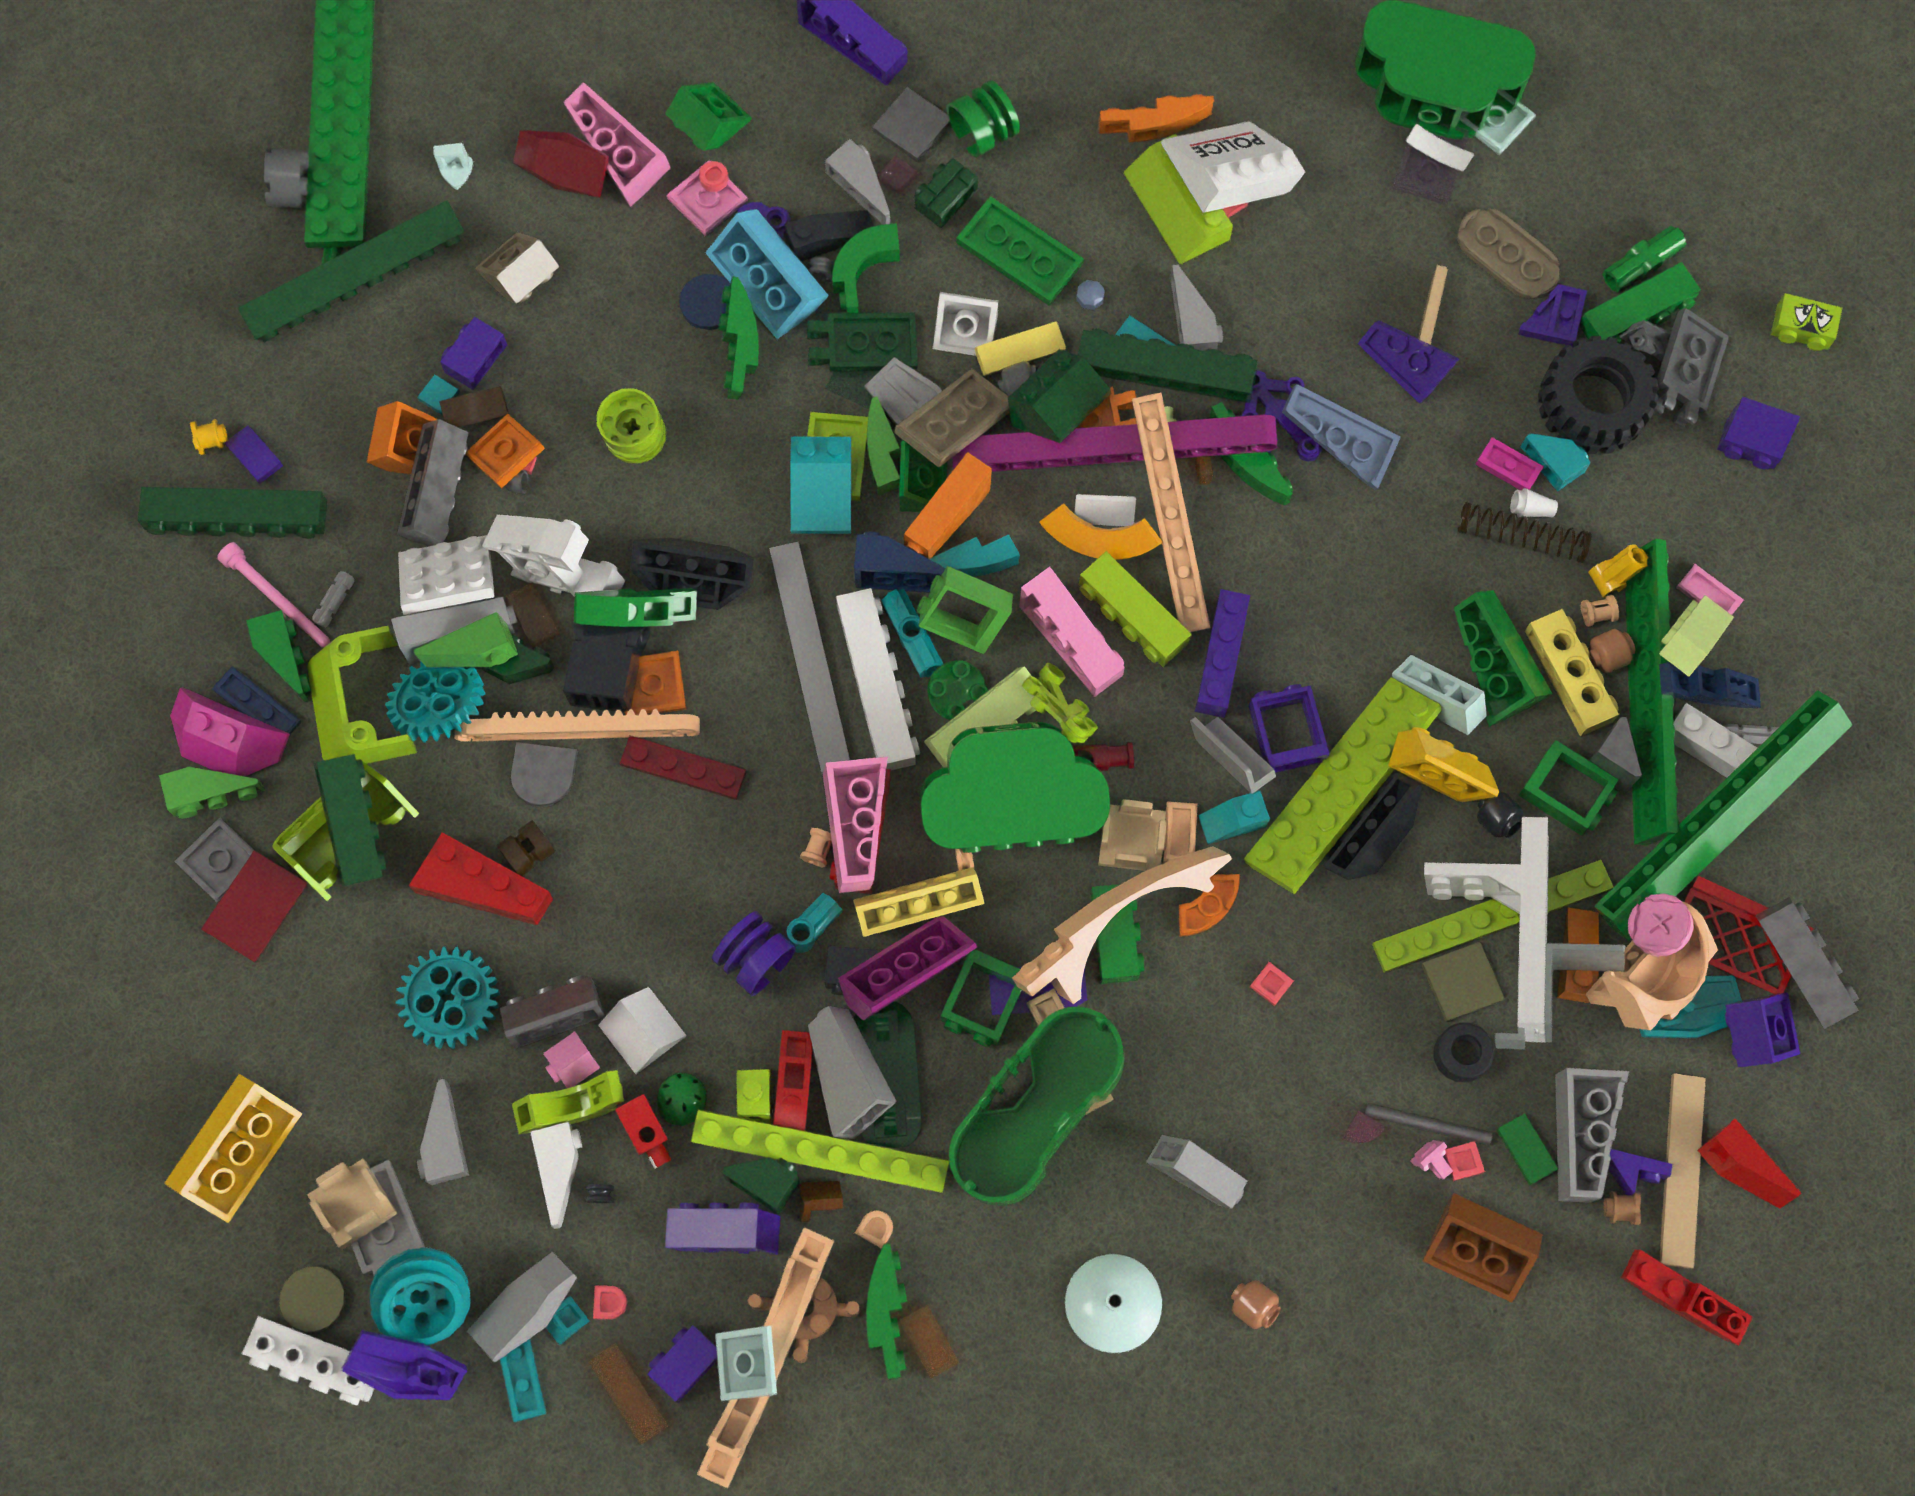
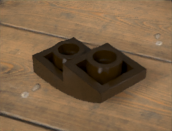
(474, 407)

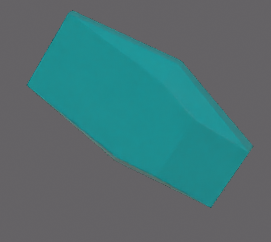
(1702, 1014)

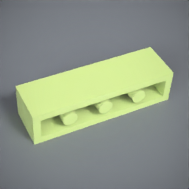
(1695, 634)
(996, 707)

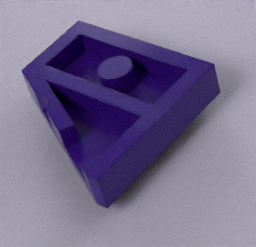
(1557, 316)

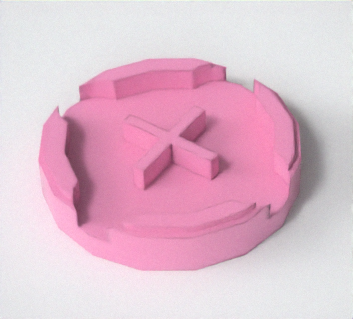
(1660, 925)

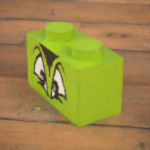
(1806, 322)

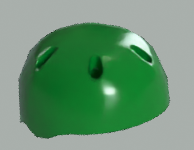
(681, 1093)

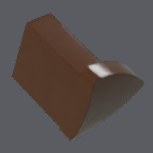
(819, 1196)

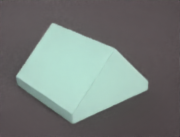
(746, 1363)

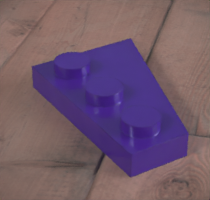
(1407, 359)

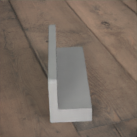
(1233, 754)

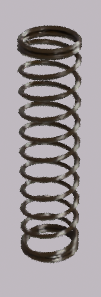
(1585, 541)

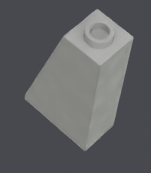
(422, 628)
(848, 1074)

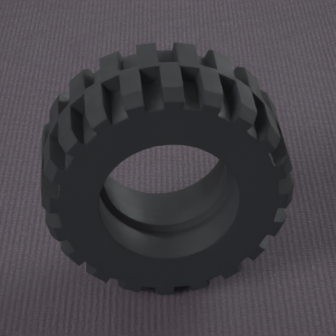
(1609, 361)

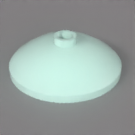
(1106, 1326)

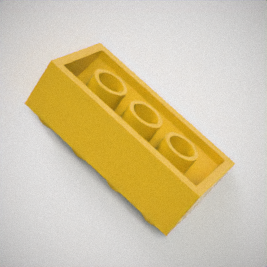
(233, 1148)

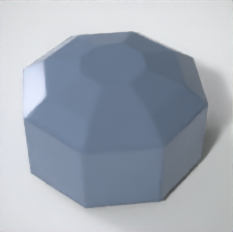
(1090, 294)

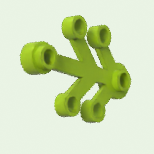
(1072, 716)

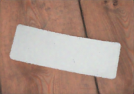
(1439, 149)

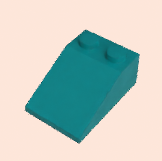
(820, 485)

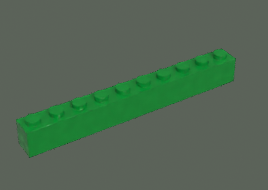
(1728, 809)

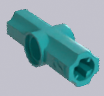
(904, 619)

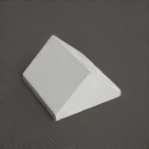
(964, 323)
(641, 1029)

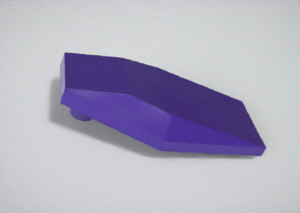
(403, 1368)

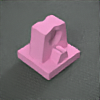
(1432, 1157)

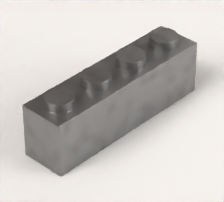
(433, 483)
(1807, 962)

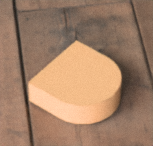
(875, 1228)

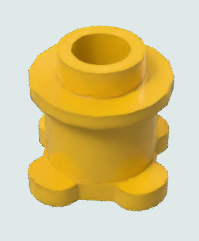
(208, 435)

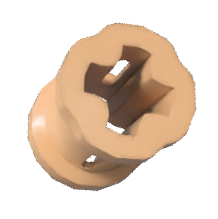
(1600, 610)
(817, 847)

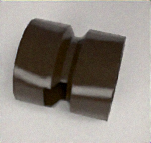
(517, 855)

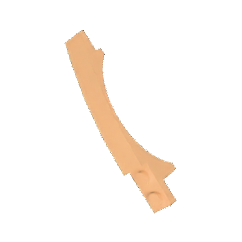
(1066, 958)
(785, 1316)

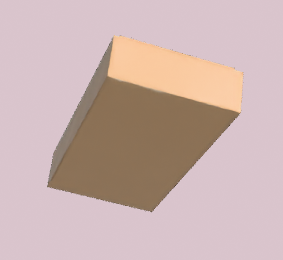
(1180, 830)

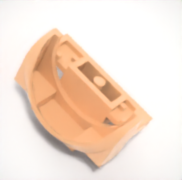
(1656, 985)

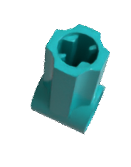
(814, 922)

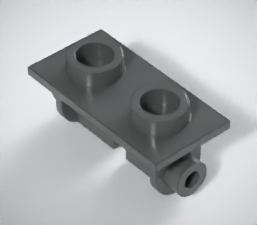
(1648, 338)

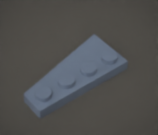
(1345, 435)

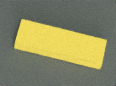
(1019, 347)

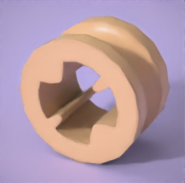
(964, 860)

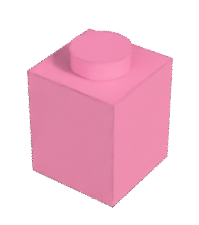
(570, 1061)

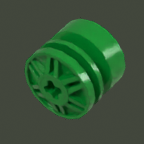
(985, 115)

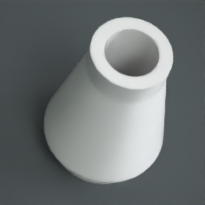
(1532, 504)

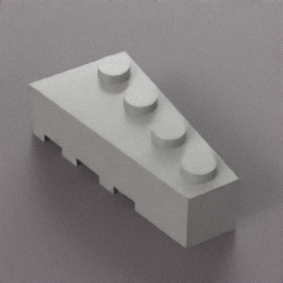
(1586, 1126)

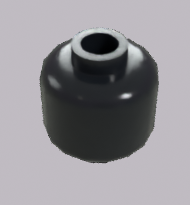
(1500, 815)

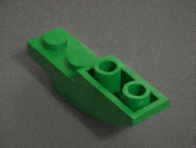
(741, 332)
(1256, 469)
(635, 608)
(885, 1298)

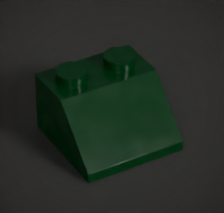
(765, 1181)

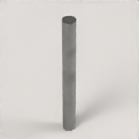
(1428, 1124)

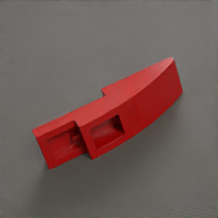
(793, 1080)
(1686, 1298)

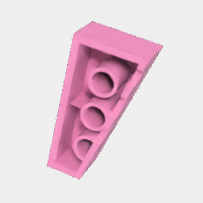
(632, 158)
(1070, 632)
(854, 812)

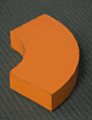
(1210, 906)

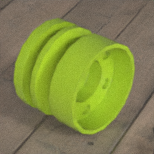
(622, 413)

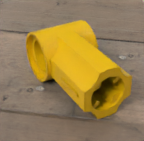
(1615, 572)

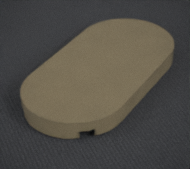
(1508, 253)

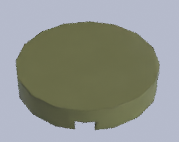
(312, 1299)

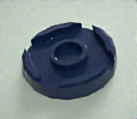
(702, 301)

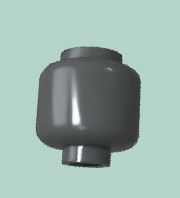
(1015, 376)

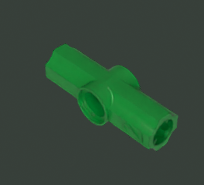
(1644, 258)

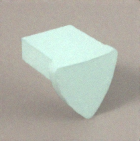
(453, 163)

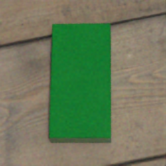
(1527, 1149)

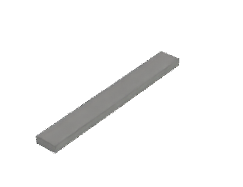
(809, 654)

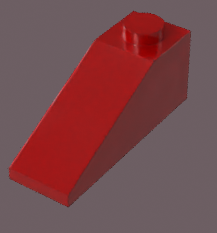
(1744, 1163)

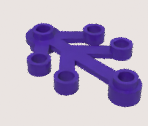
(1275, 407)

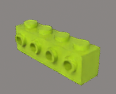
(1134, 609)

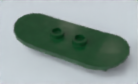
(893, 1046)

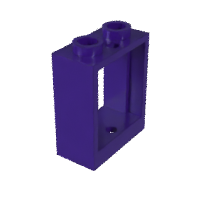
(1293, 758)

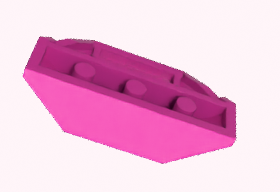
(224, 737)

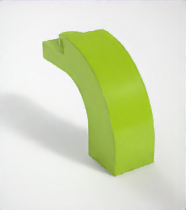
(570, 1104)

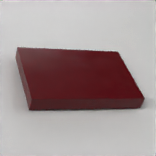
(254, 906)

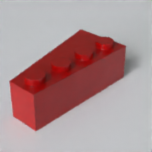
(475, 881)

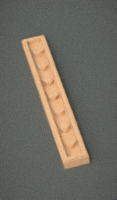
(1170, 512)

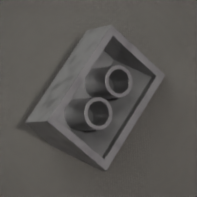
(551, 1011)

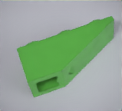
(189, 786)

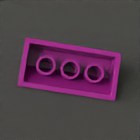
(904, 966)

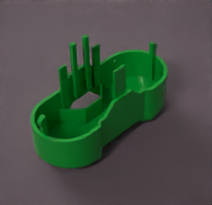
(1073, 1065)

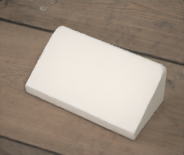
(1105, 509)

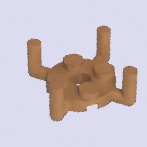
(818, 1322)

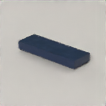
(254, 702)

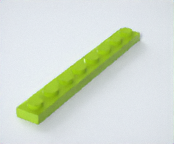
(1485, 919)
(819, 1150)

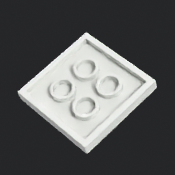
(445, 575)

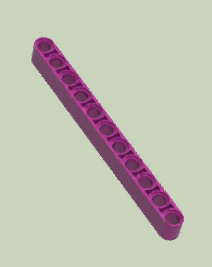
(1122, 443)

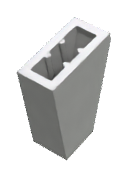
(1197, 1170)

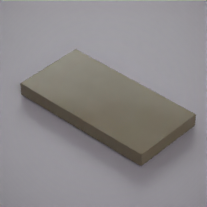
(954, 418)

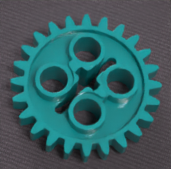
(434, 701)
(422, 987)

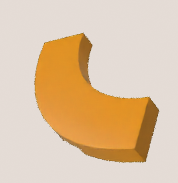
(1094, 541)

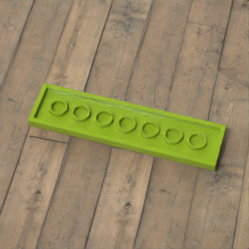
(1339, 787)

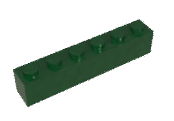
(1169, 365)
(232, 511)

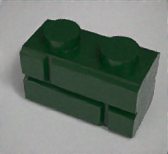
(946, 192)

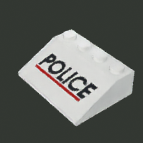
(1233, 165)

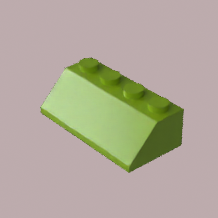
(1174, 208)

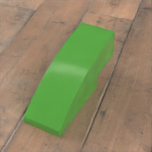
(882, 450)

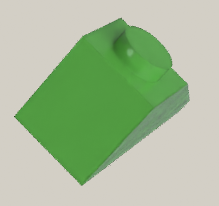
(474, 645)

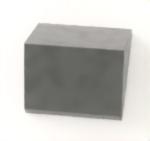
(1618, 755)

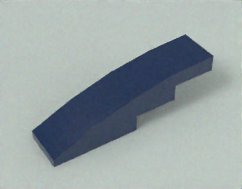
(1711, 686)

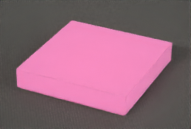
(704, 207)

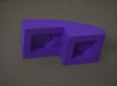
(253, 454)

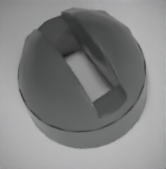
(514, 484)

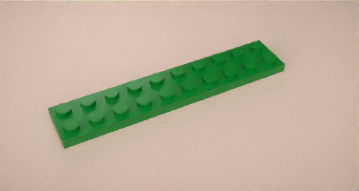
(339, 124)
(1650, 710)

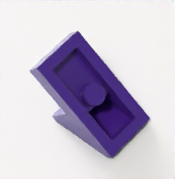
(1627, 1166)

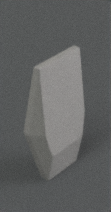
(901, 390)
(523, 1307)

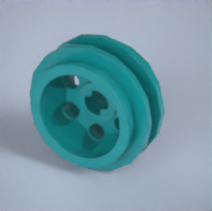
(415, 1273)

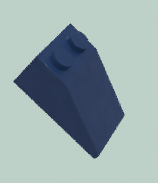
(891, 566)

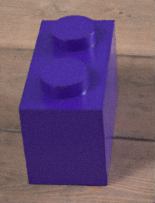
(473, 353)
(683, 1363)

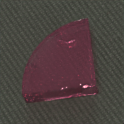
(1362, 1129)

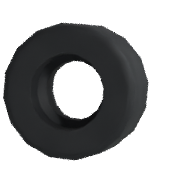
(1477, 1038)

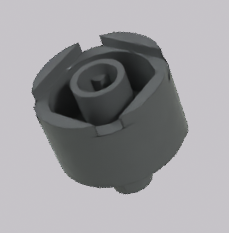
(286, 177)

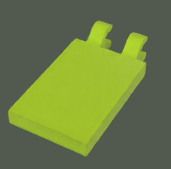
(844, 426)

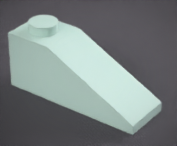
(1460, 702)

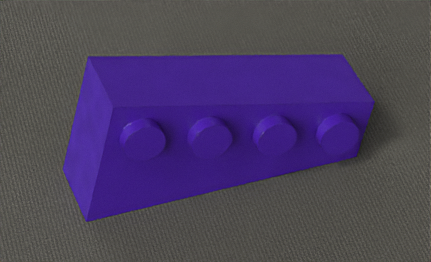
(854, 36)

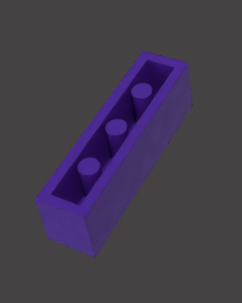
(1222, 653)

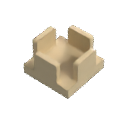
(1133, 836)
(350, 1202)

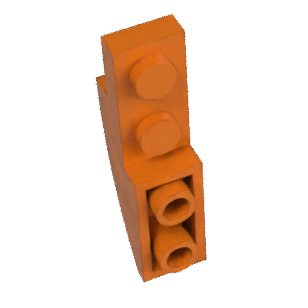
(1168, 118)

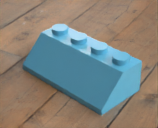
(772, 275)

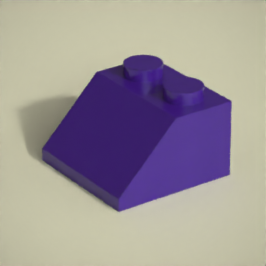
(1757, 433)
(1762, 1030)

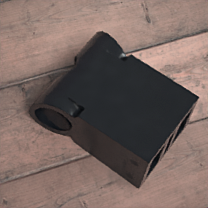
(604, 666)

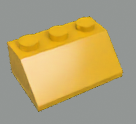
(1442, 766)

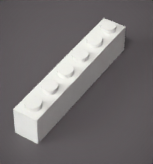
(875, 678)

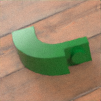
(863, 250)

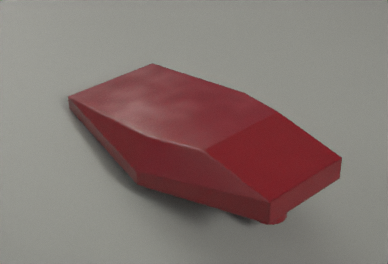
(562, 161)

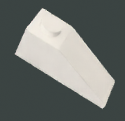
(557, 1163)

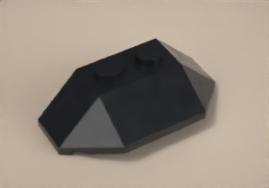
(711, 569)
(1376, 829)

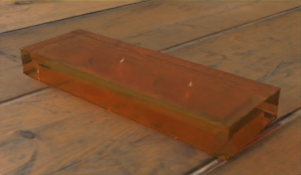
(628, 1394)

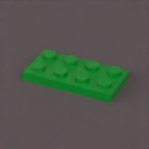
(1019, 250)

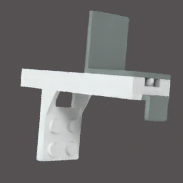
(1525, 891)

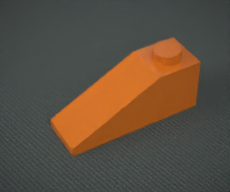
(1580, 928)

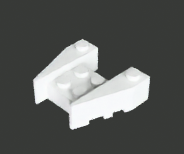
(550, 554)

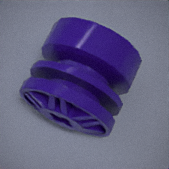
(747, 948)

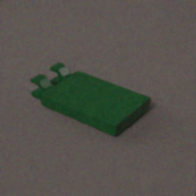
(864, 341)

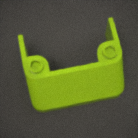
(335, 732)
(307, 840)

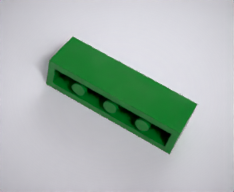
(1648, 301)

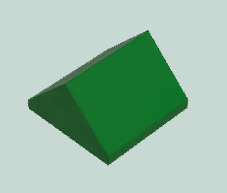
(918, 479)

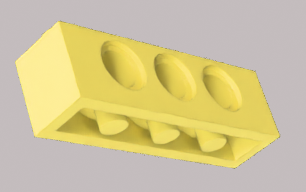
(1584, 715)
(918, 901)

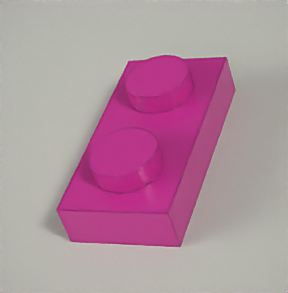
(1509, 465)

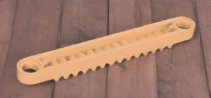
(579, 727)

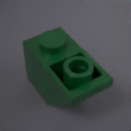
(523, 666)

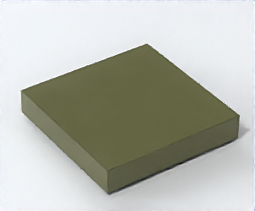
(1462, 981)

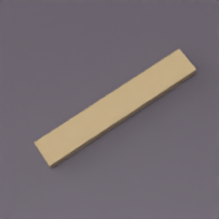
(1682, 1188)

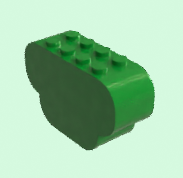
(1441, 66)
(1011, 789)

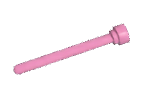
(233, 557)

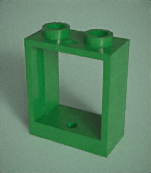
(1556, 809)
(957, 1023)

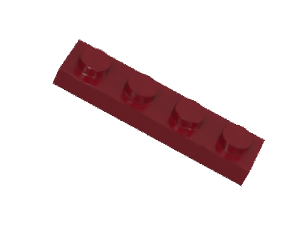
(683, 767)

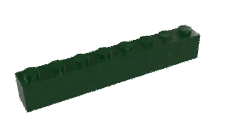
(350, 270)

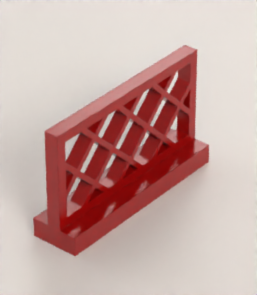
(1742, 909)

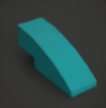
(979, 560)

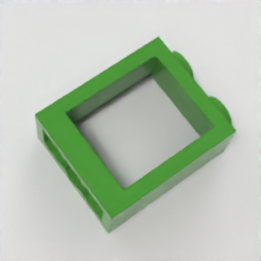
(958, 629)

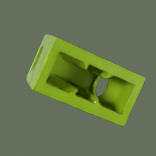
(754, 1095)

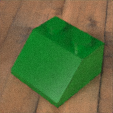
(706, 115)

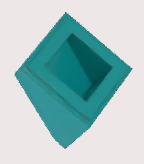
(566, 1321)

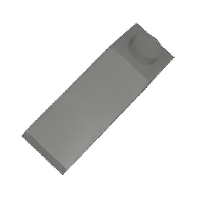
(855, 173)
(1194, 317)
(442, 1144)

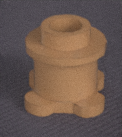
(1623, 1208)

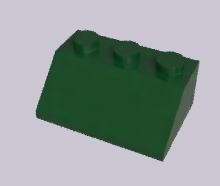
(1057, 397)

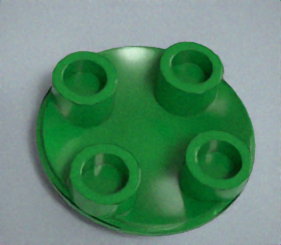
(953, 685)

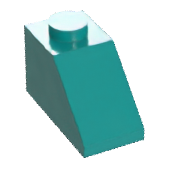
(1560, 457)
(1235, 817)

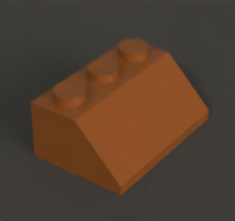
(1483, 1247)

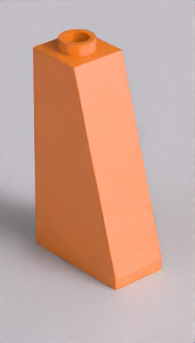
(949, 506)

